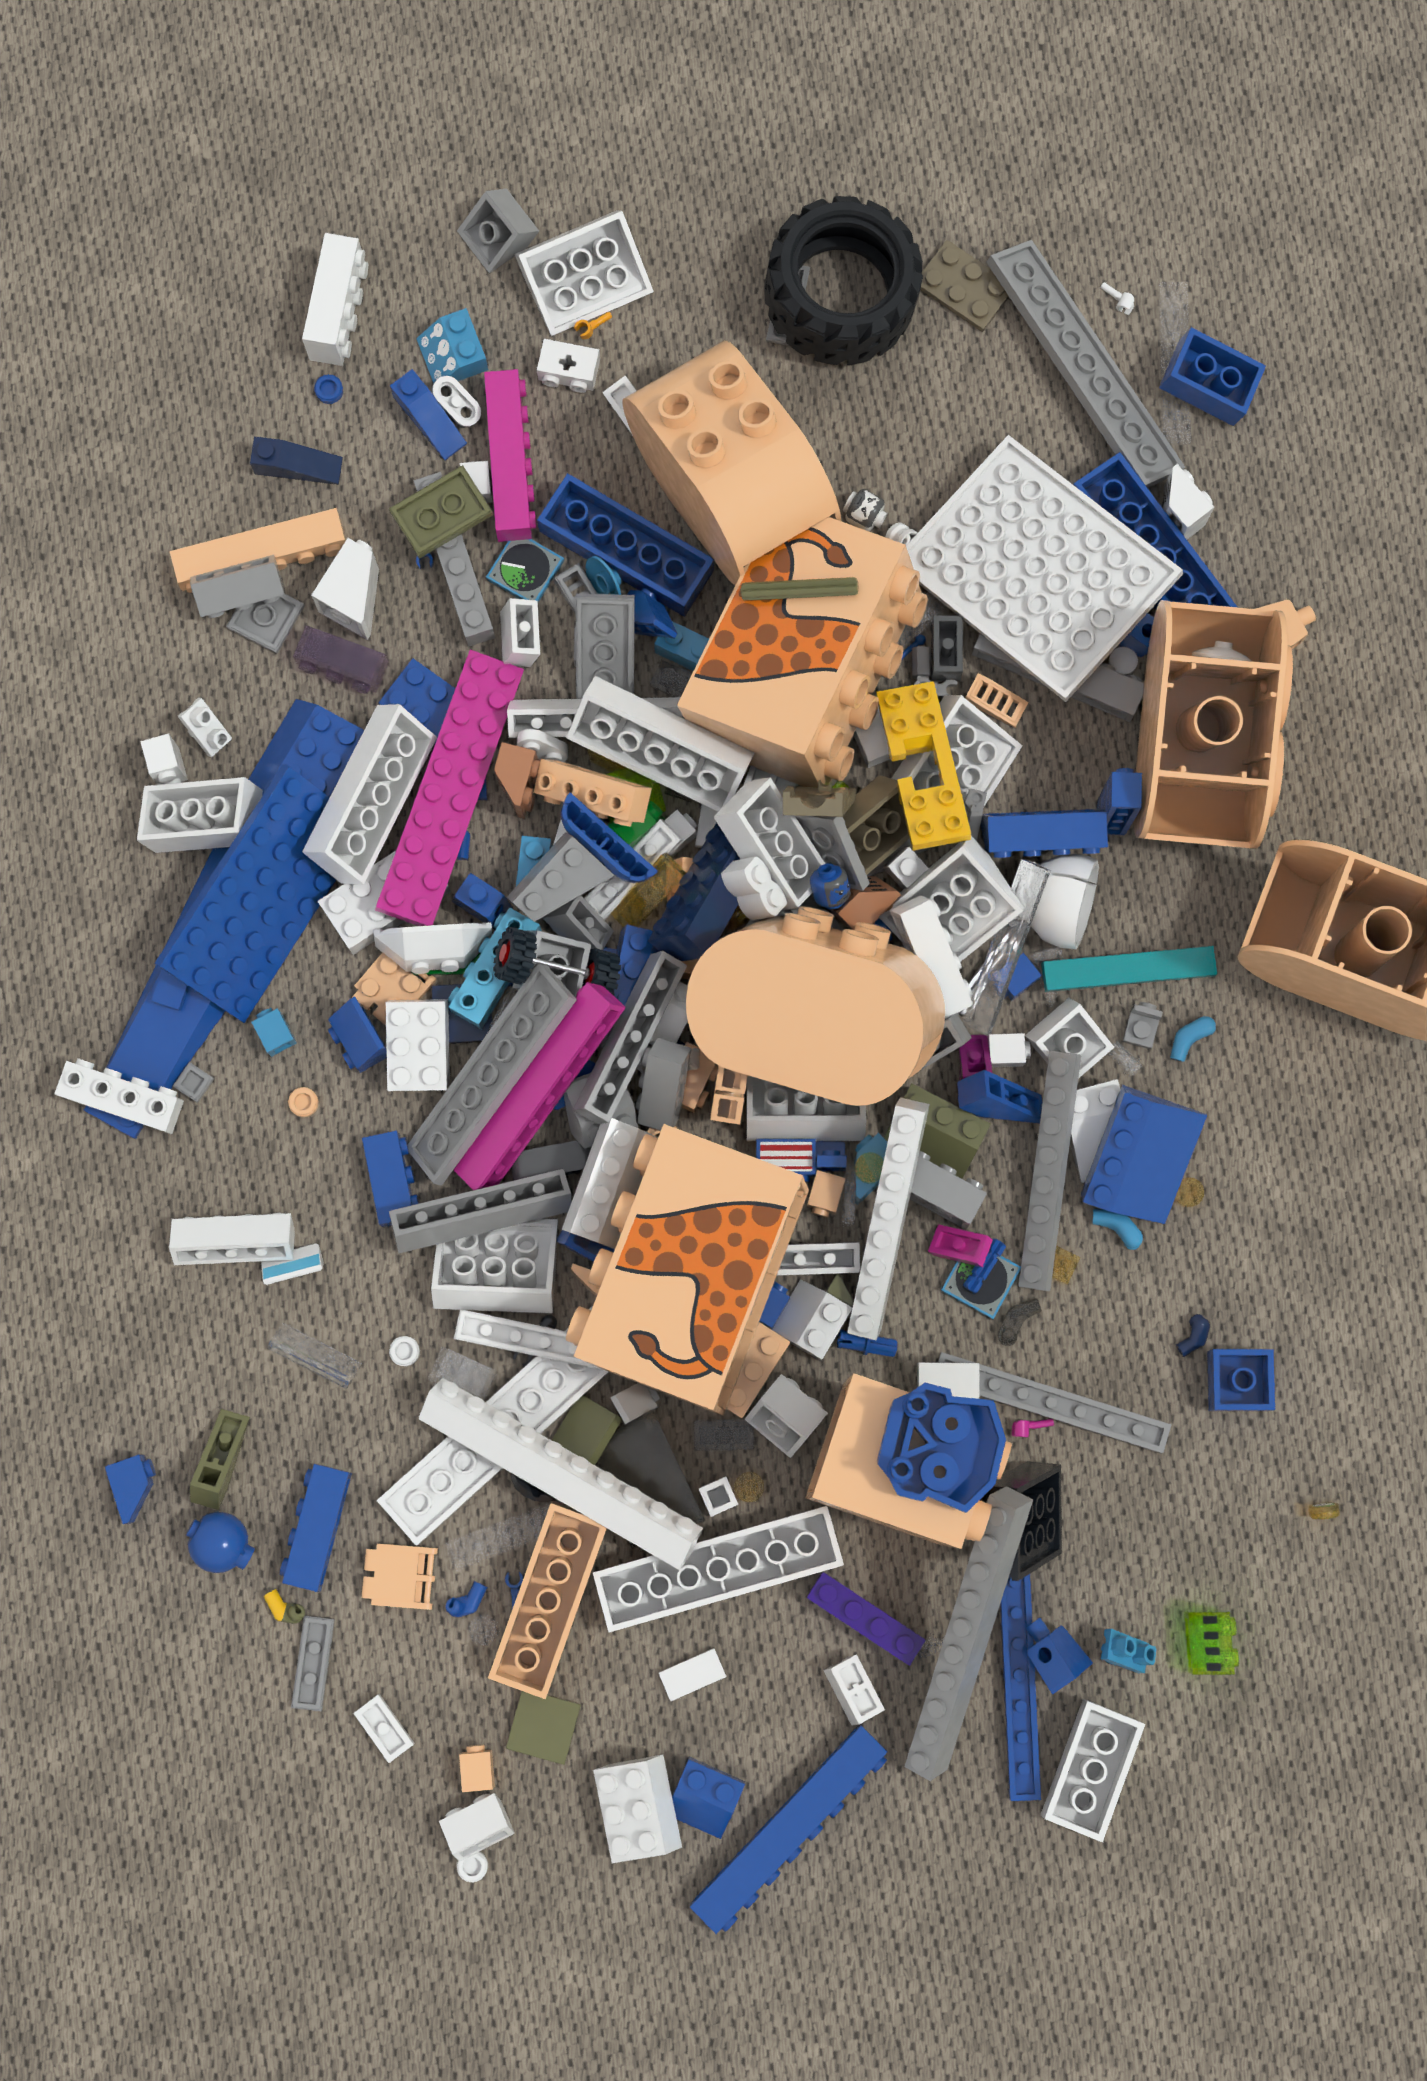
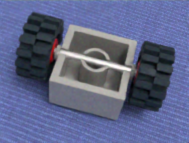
(567, 958)

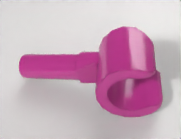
(1021, 1427)

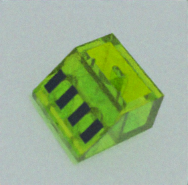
(1210, 1642)

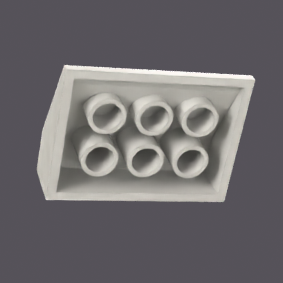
(584, 272)
(978, 749)
(968, 894)
(794, 1114)
(498, 1270)

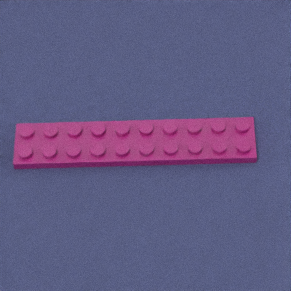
(449, 790)

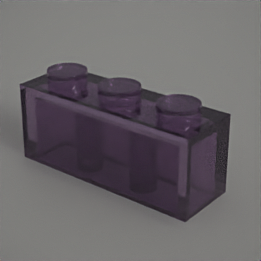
(340, 660)

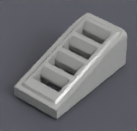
(566, 591)

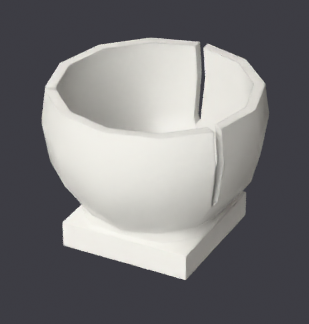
(1066, 901)

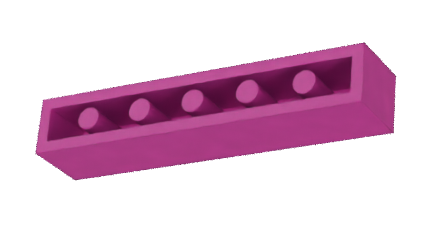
(508, 455)

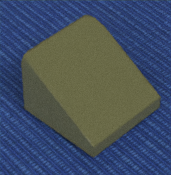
(840, 1291)

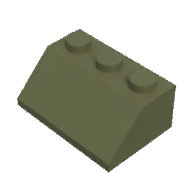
(949, 1132)

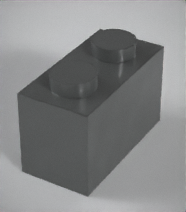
(947, 648)

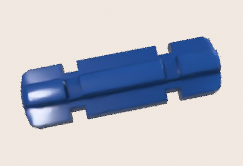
(974, 1282)

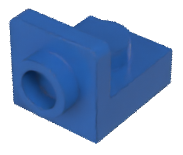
(830, 1156)

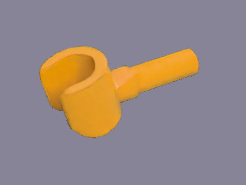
(591, 325)

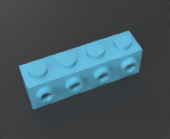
(481, 988)

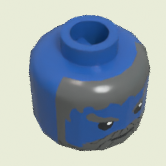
(830, 886)

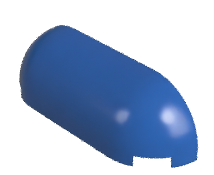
(604, 842)

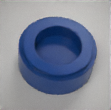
(328, 389)

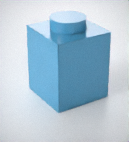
(273, 1031)

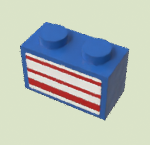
(790, 1154)

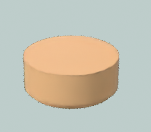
(303, 1102)

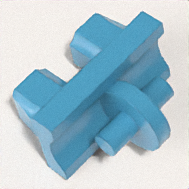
(1127, 1651)

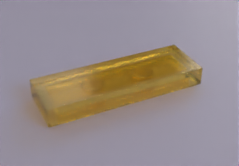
(648, 894)

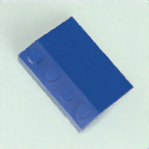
(1045, 831)
(1142, 1156)

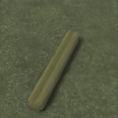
(799, 588)

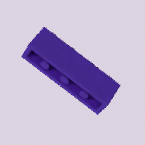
(865, 1618)

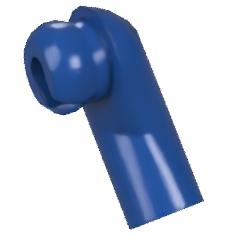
(466, 1604)

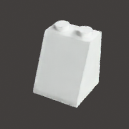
(349, 588)

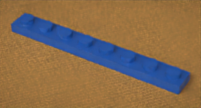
(1020, 1692)

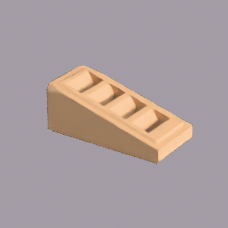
(982, 705)

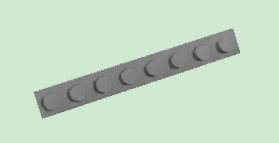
(1049, 1170)
(1069, 1407)

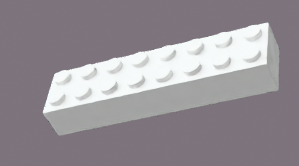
(719, 1569)

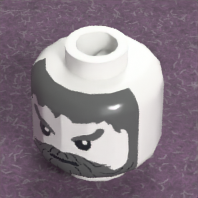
(865, 510)

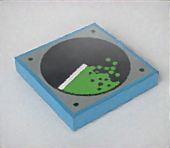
(525, 569)
(991, 1293)

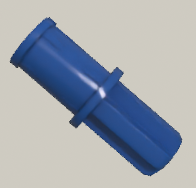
(881, 1346)

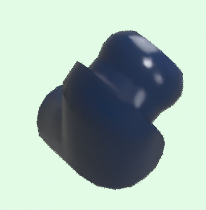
(1198, 1336)

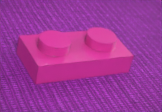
(960, 1245)

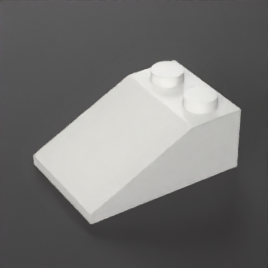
(1090, 1120)

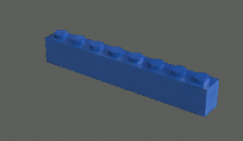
(788, 1829)

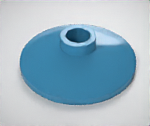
(602, 576)

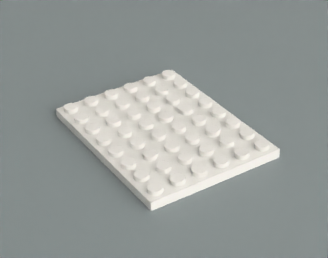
(1039, 568)

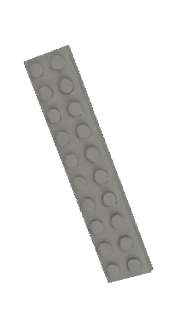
(1084, 361)

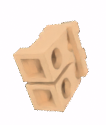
(728, 1096)

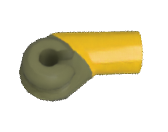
(284, 1611)

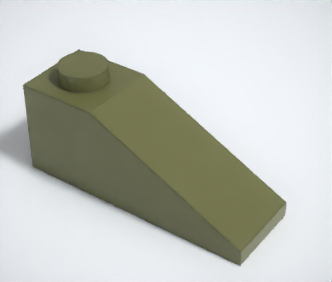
(218, 1460)

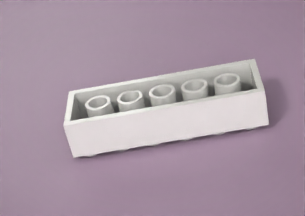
(659, 744)
(370, 794)

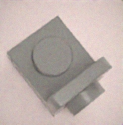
(1142, 1025)

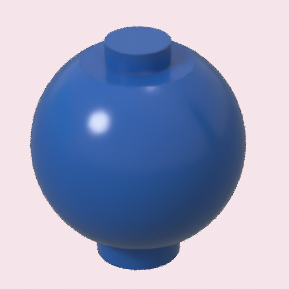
(219, 1543)

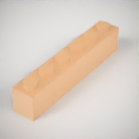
(288, 541)

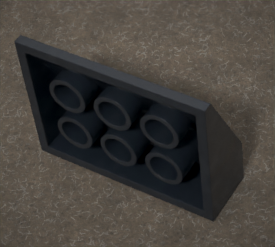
(1043, 1528)

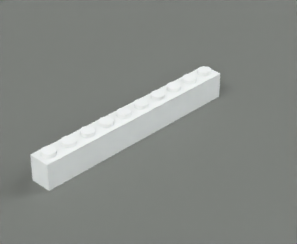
(560, 1473)

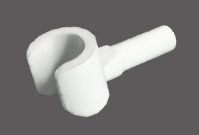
(1125, 300)

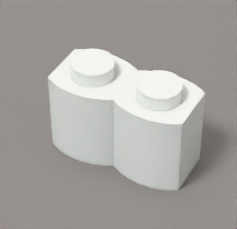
(754, 889)

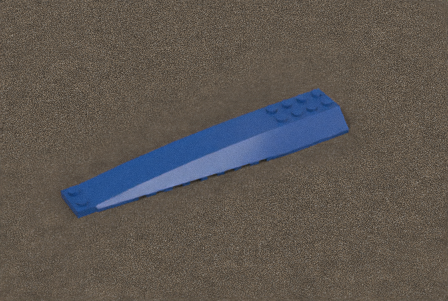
(163, 1039)

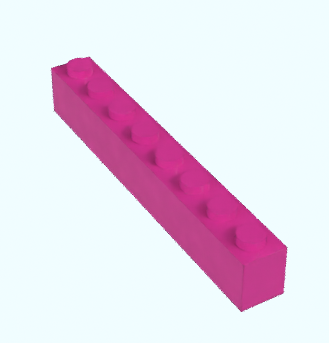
(540, 1087)

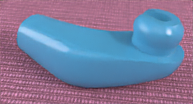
(1190, 1034)
(1121, 1225)

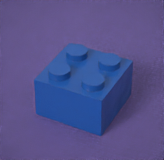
(1241, 1380)

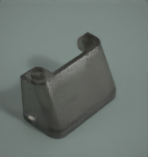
(645, 1460)

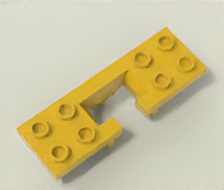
(916, 726)

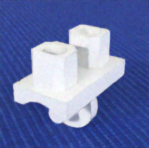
(205, 727)

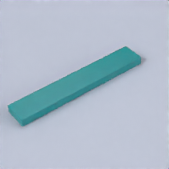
(1129, 969)

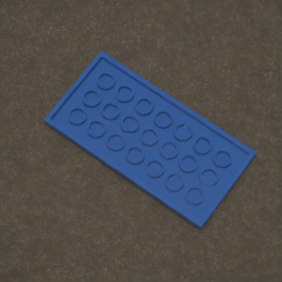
(253, 901)

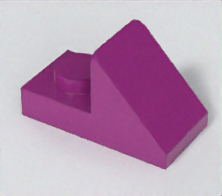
(974, 1056)

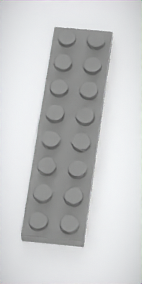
(490, 1073)

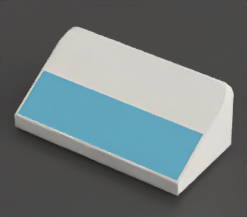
(305, 1261)

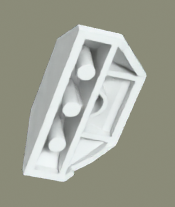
(432, 946)

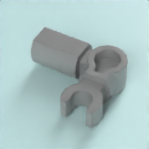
(923, 670)

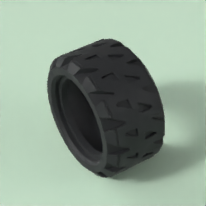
(853, 228)

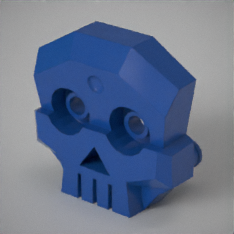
(967, 1453)

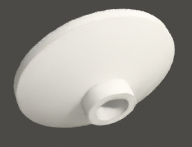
(1221, 650)

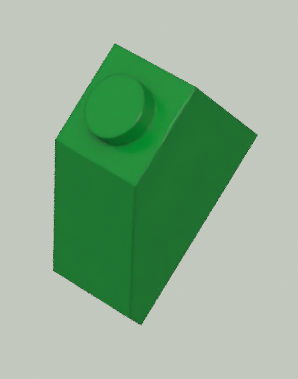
(635, 832)

